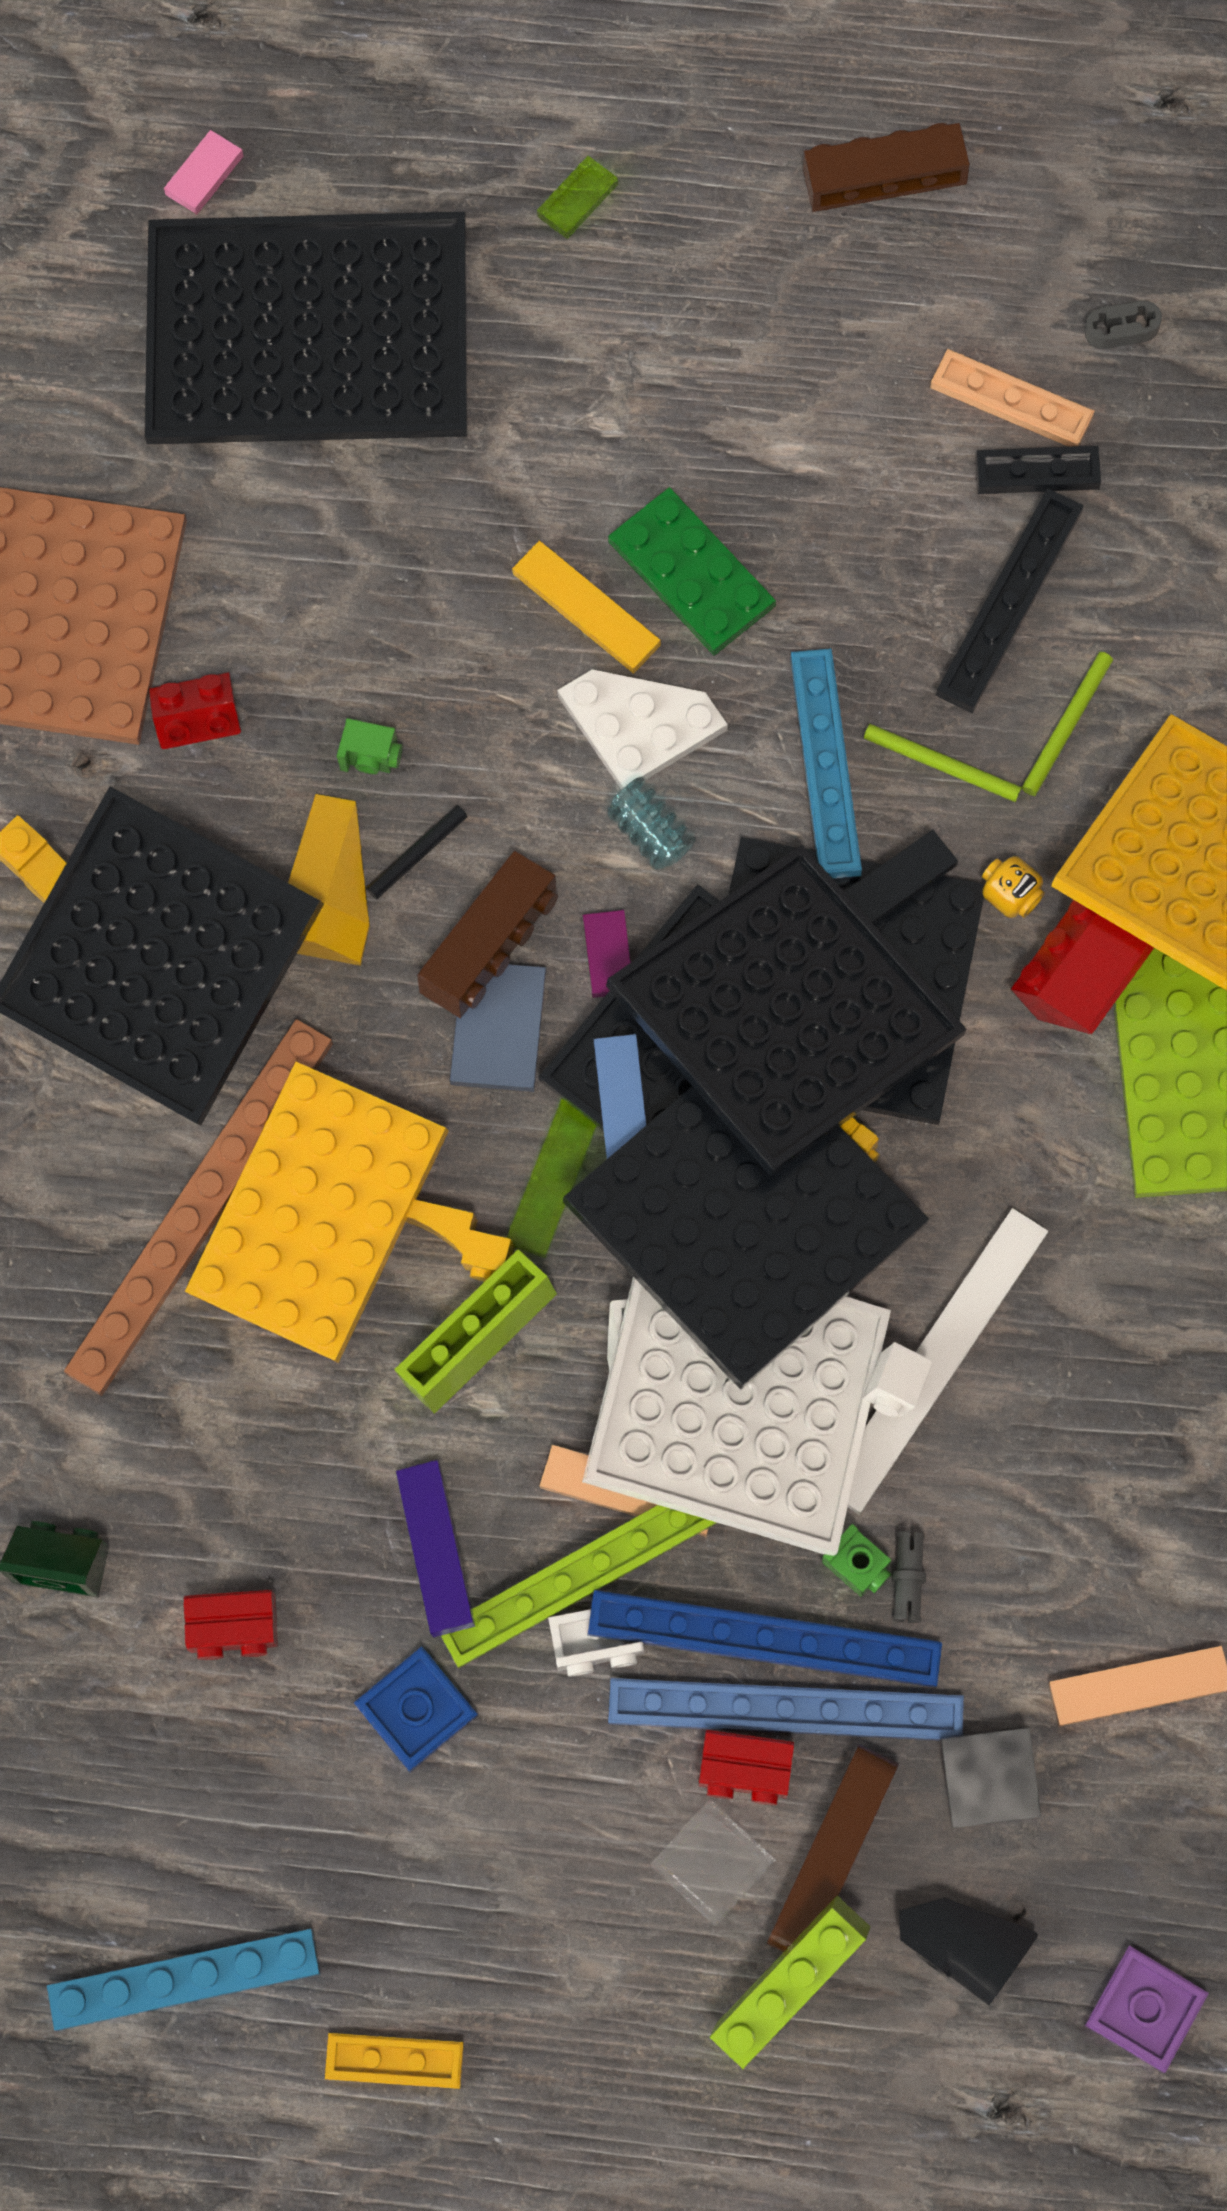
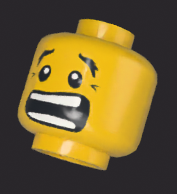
(1012, 887)

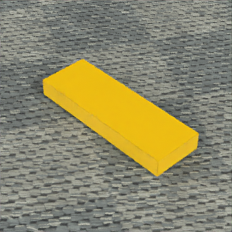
(394, 2060)

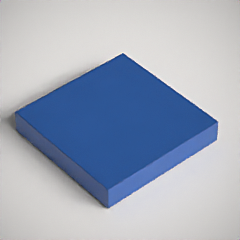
(415, 1709)

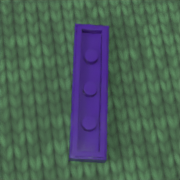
(435, 1549)

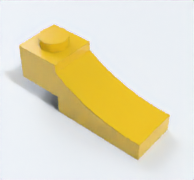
(30, 857)
(479, 1251)

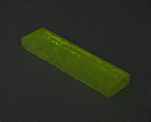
(551, 1180)

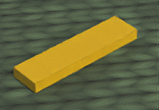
(586, 607)

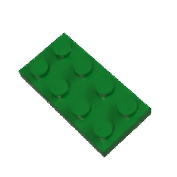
(691, 571)

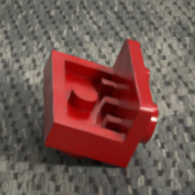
(194, 711)

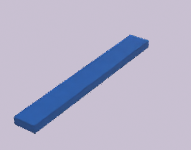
(764, 1638)

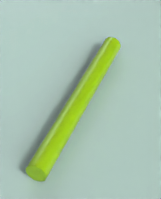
(1067, 723)
(942, 763)

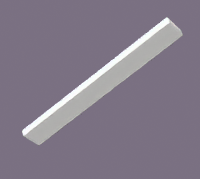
(947, 1347)

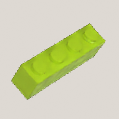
(476, 1331)
(790, 1982)

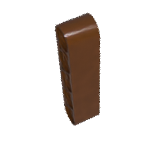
(835, 1844)

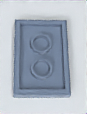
(501, 1036)

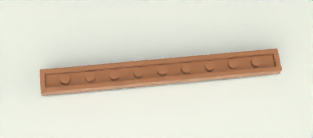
(190, 1217)

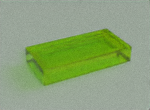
(577, 197)

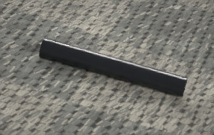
(416, 852)

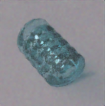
(647, 826)

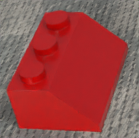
(1080, 970)

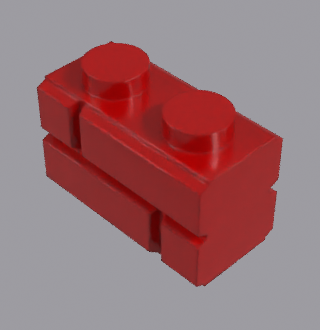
(230, 1622)
(746, 1766)

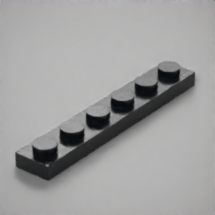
(1009, 600)

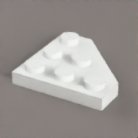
(639, 722)

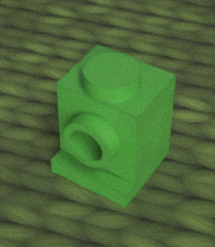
(368, 748)
(859, 1580)

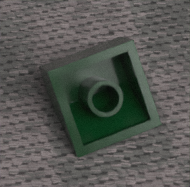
(55, 1559)

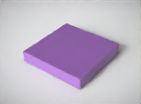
(1146, 2009)

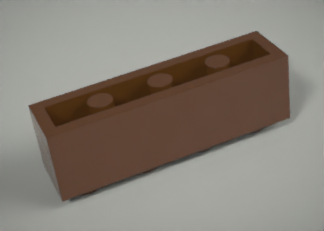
(885, 166)
(488, 935)

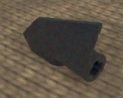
(965, 1944)

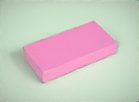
(203, 172)

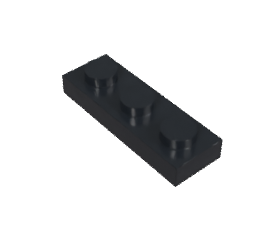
(1038, 469)

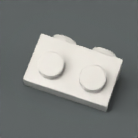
(580, 1652)

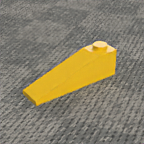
(332, 872)

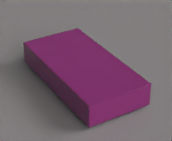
(606, 947)

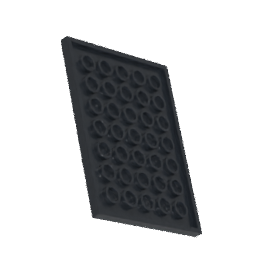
(306, 328)

